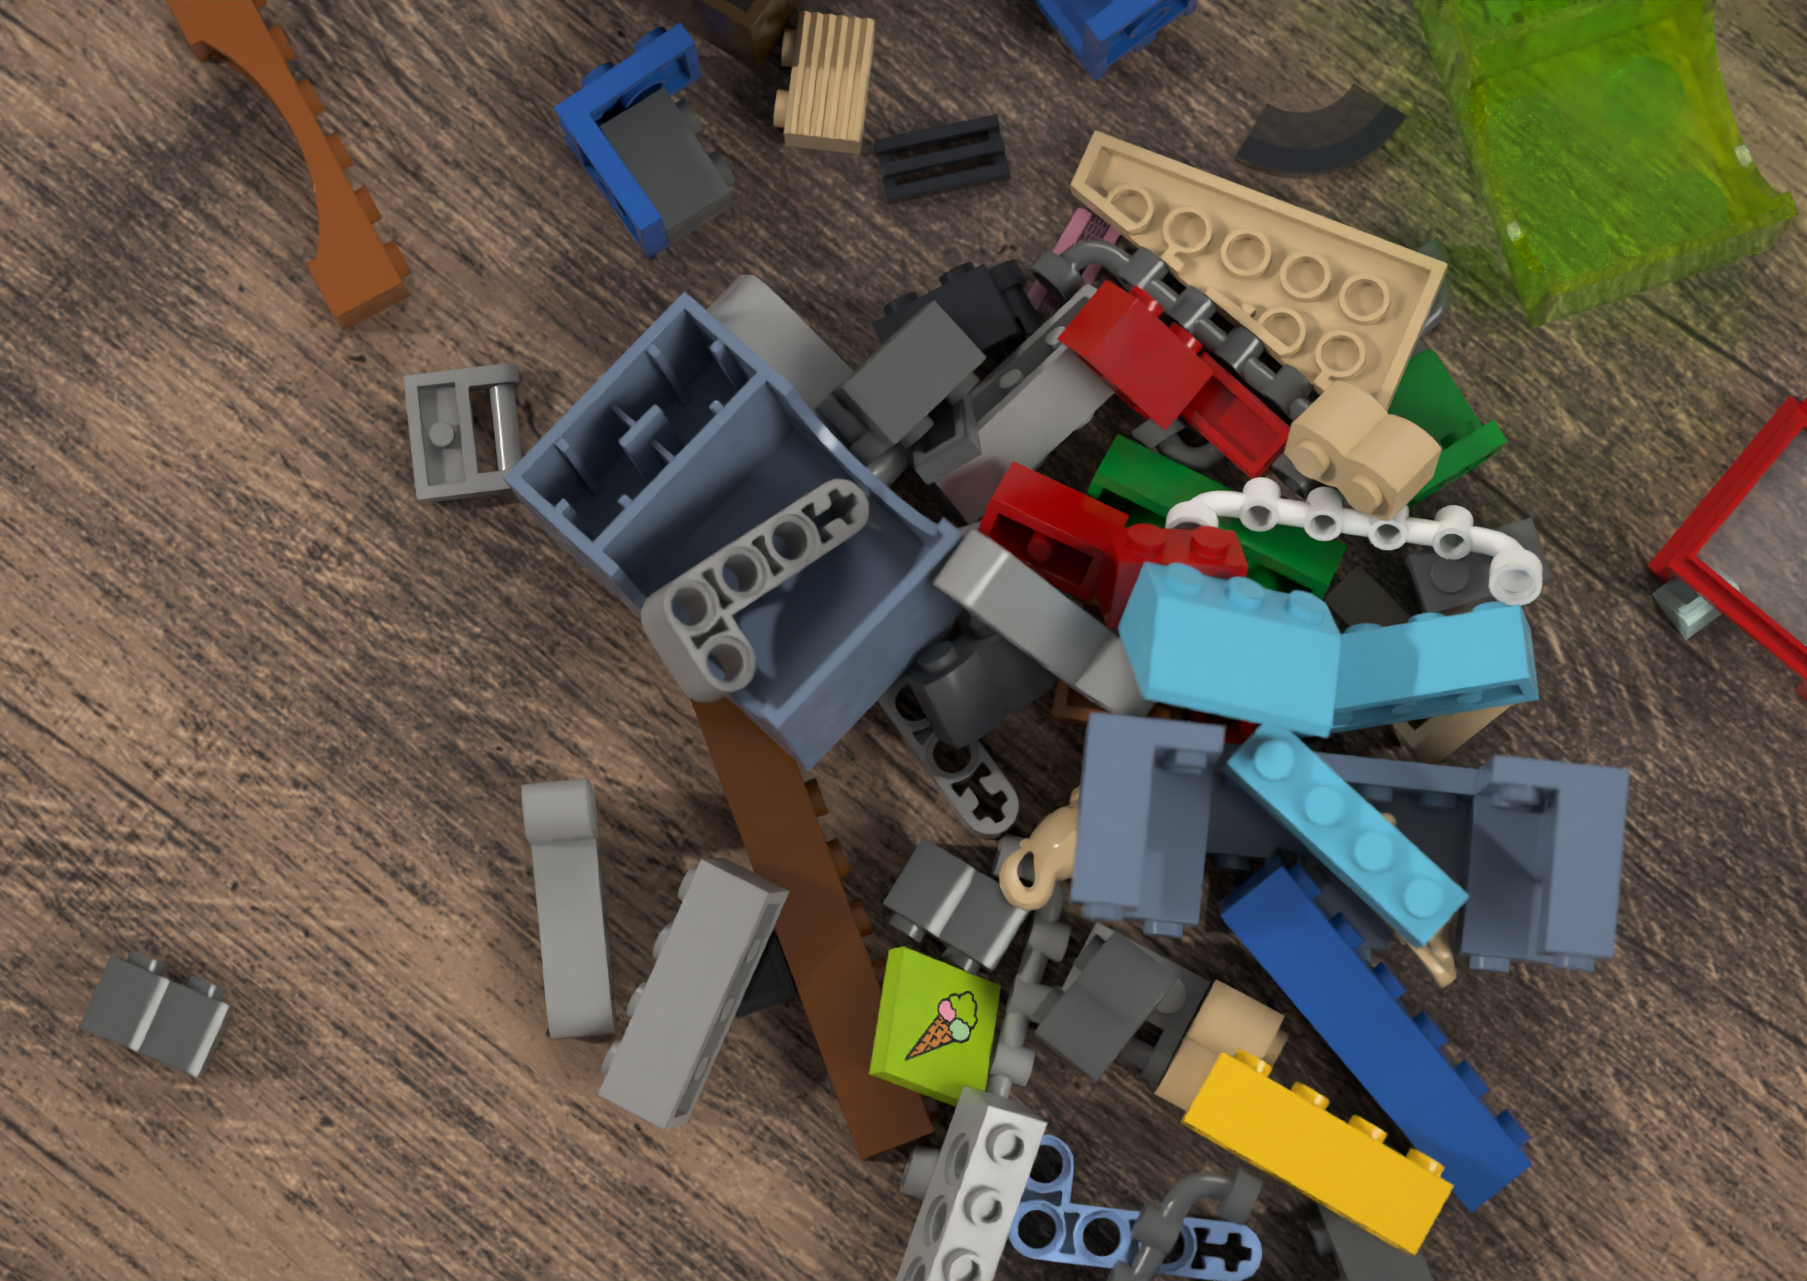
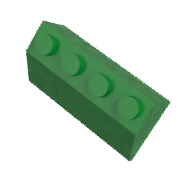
(1151, 484)

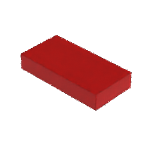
(1236, 422)

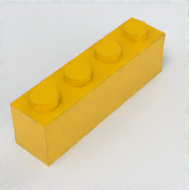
(1318, 1153)

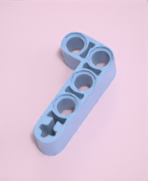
(1072, 1219)

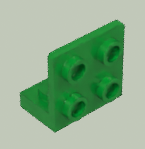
(1437, 406)

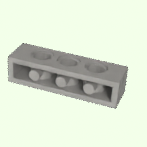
(973, 1190)

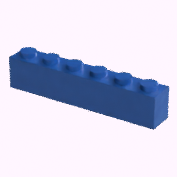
(1375, 1032)

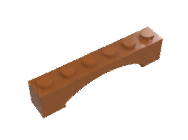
(351, 263)

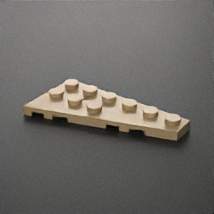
(1296, 280)

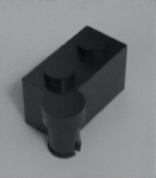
(979, 300)

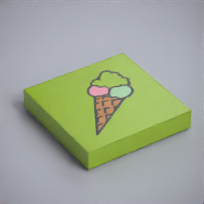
(934, 1027)

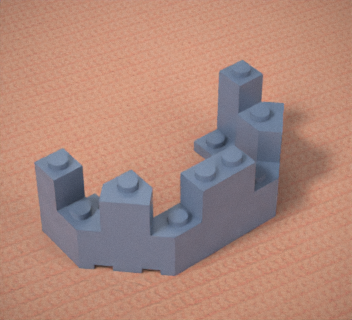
(1519, 835)

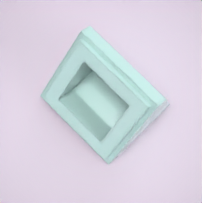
(1684, 607)

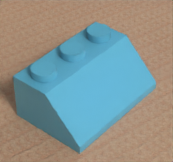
(1232, 648)

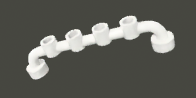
(1513, 571)

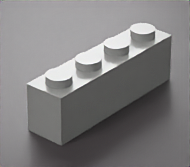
(1023, 412)
(691, 992)

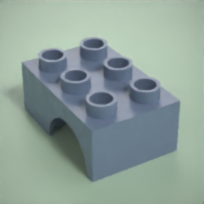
(698, 447)

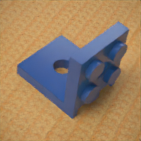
(1109, 29)
(659, 61)

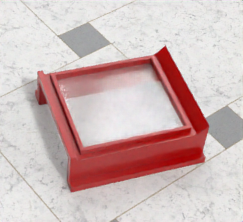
(1749, 541)

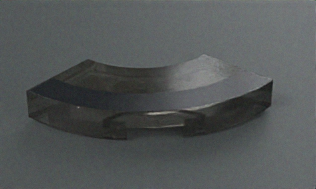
(1320, 140)

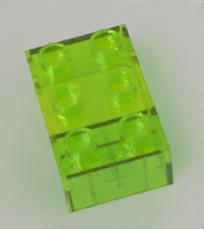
(1601, 144)

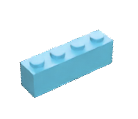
(1433, 667)
(1345, 833)

